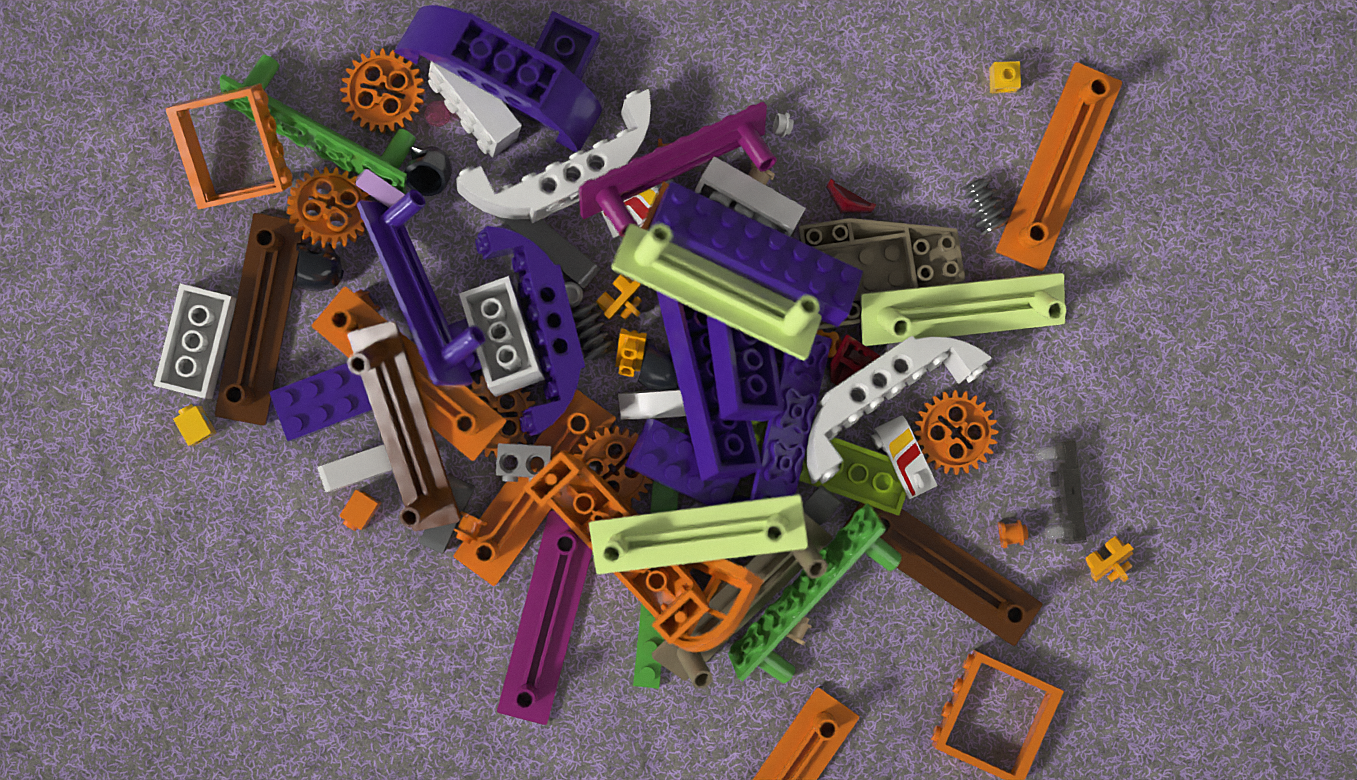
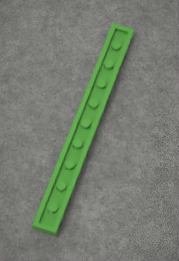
(647, 669)

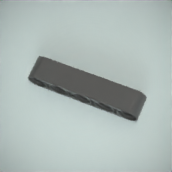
(557, 248)

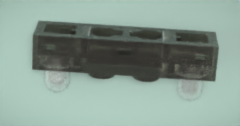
(1067, 490)

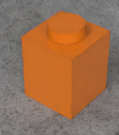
(359, 510)

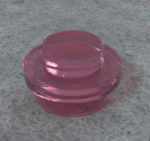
(437, 114)

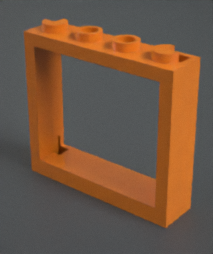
(194, 160)
(1036, 732)

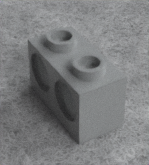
(525, 455)

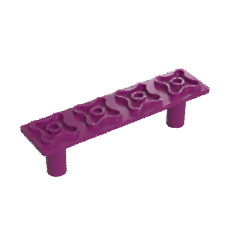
(664, 163)
(545, 623)

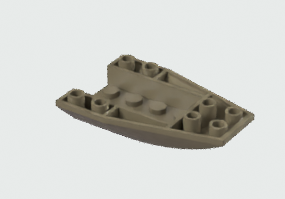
(888, 254)

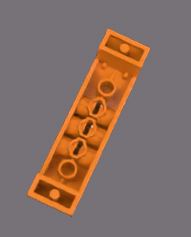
(583, 497)

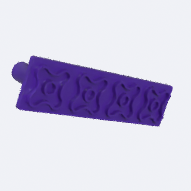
(416, 298)
(789, 431)

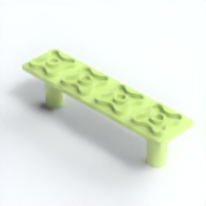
(717, 291)
(963, 308)
(698, 534)

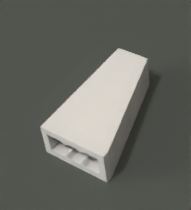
(354, 469)

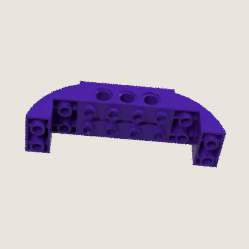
(503, 69)
(541, 276)

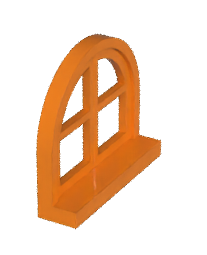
(734, 575)

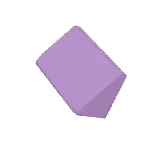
(378, 188)

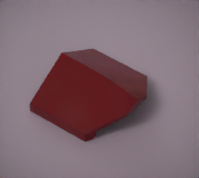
(847, 201)
(850, 359)

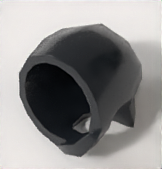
(428, 170)
(318, 269)
(658, 369)

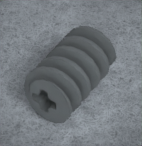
(985, 205)
(591, 333)

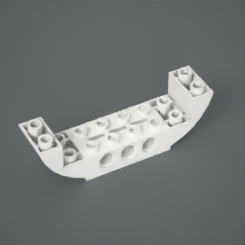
(529, 199)
(911, 361)

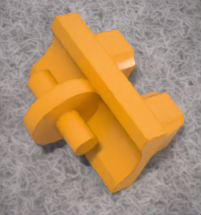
(612, 306)
(630, 352)
(1119, 553)

